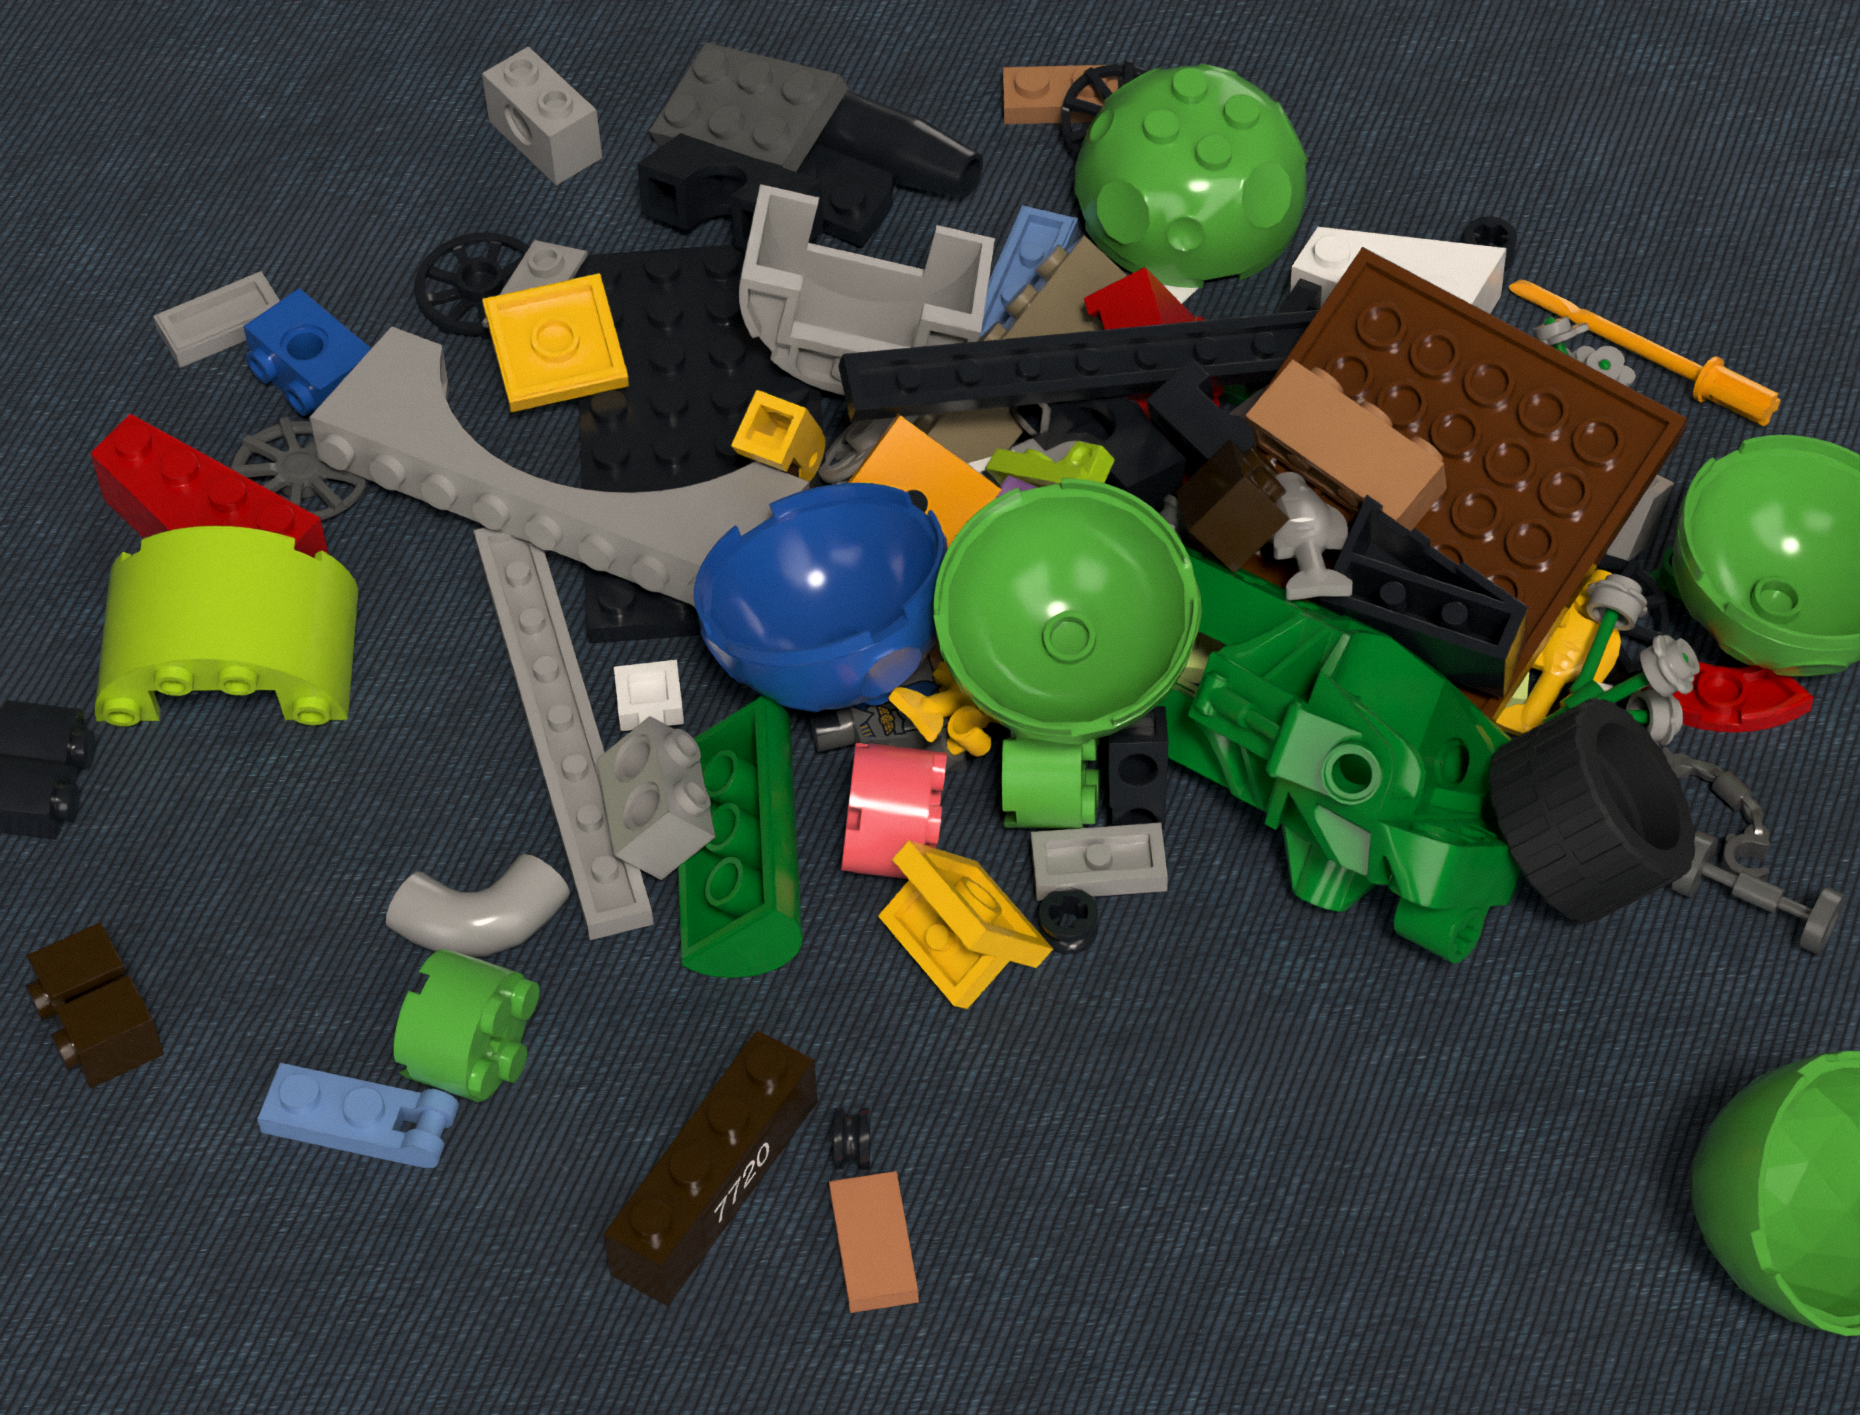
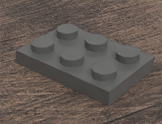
(751, 105)

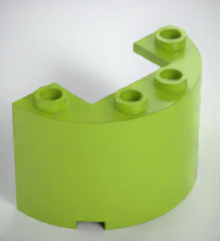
(226, 616)

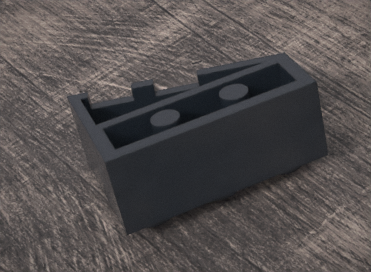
(1430, 603)

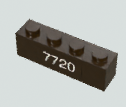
(711, 1168)

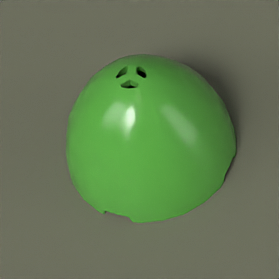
(1783, 1190)

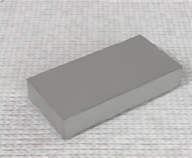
(214, 319)

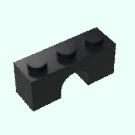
(702, 180)
(1144, 458)

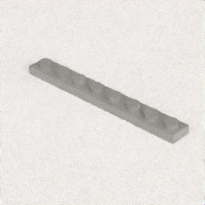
(561, 730)

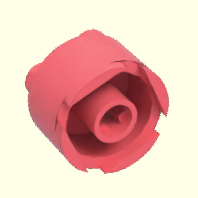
(890, 802)

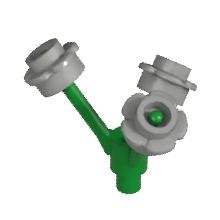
(1666, 664)

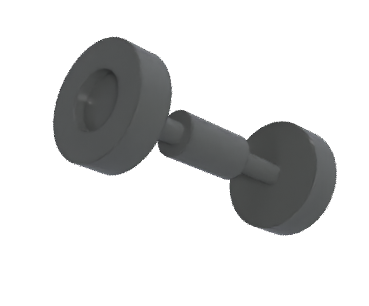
(1820, 919)

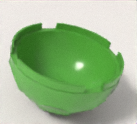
(1191, 176)
(1775, 554)
(1066, 610)

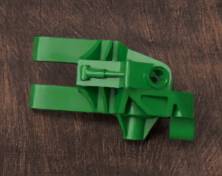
(1350, 751)

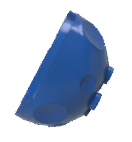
(825, 596)

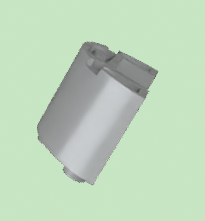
(830, 302)

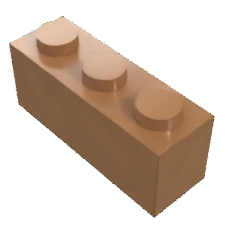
(1346, 446)

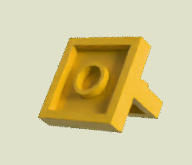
(958, 922)

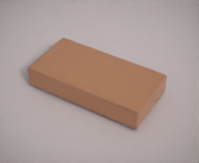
(873, 1242)

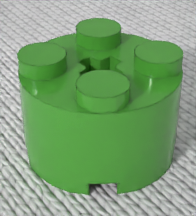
(1049, 784)
(465, 1026)

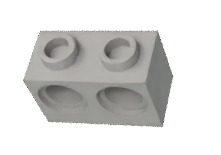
(655, 798)

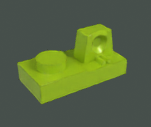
(1082, 462)

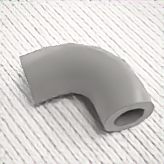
(481, 920)

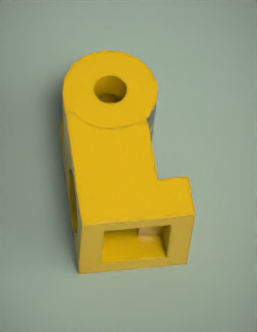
(781, 436)

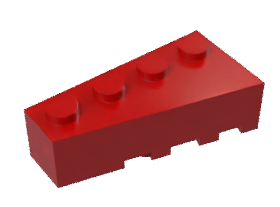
(171, 486)

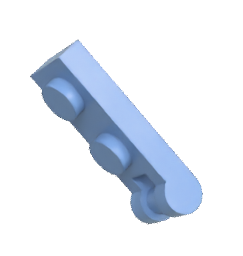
(357, 1115)

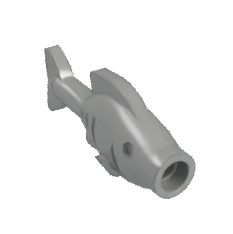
(1305, 537)

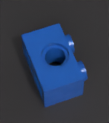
(301, 350)

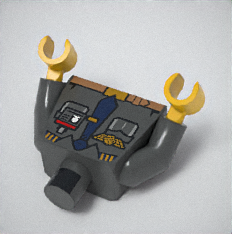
(889, 726)

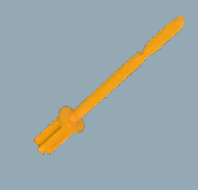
(1711, 381)

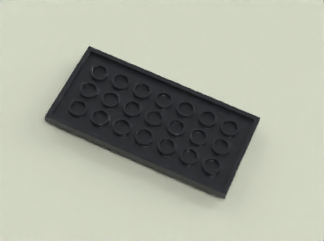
(685, 399)

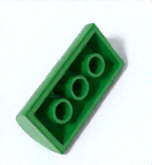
(744, 884)

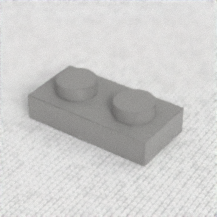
(1100, 860)

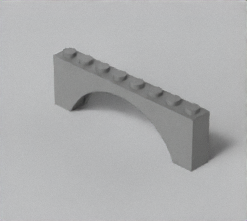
(398, 431)

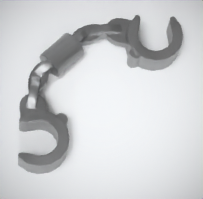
(1738, 796)

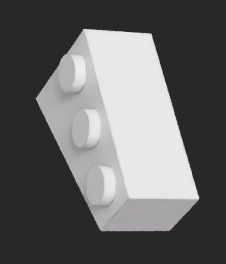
(1459, 268)

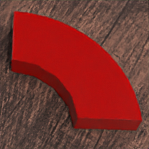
(1741, 699)

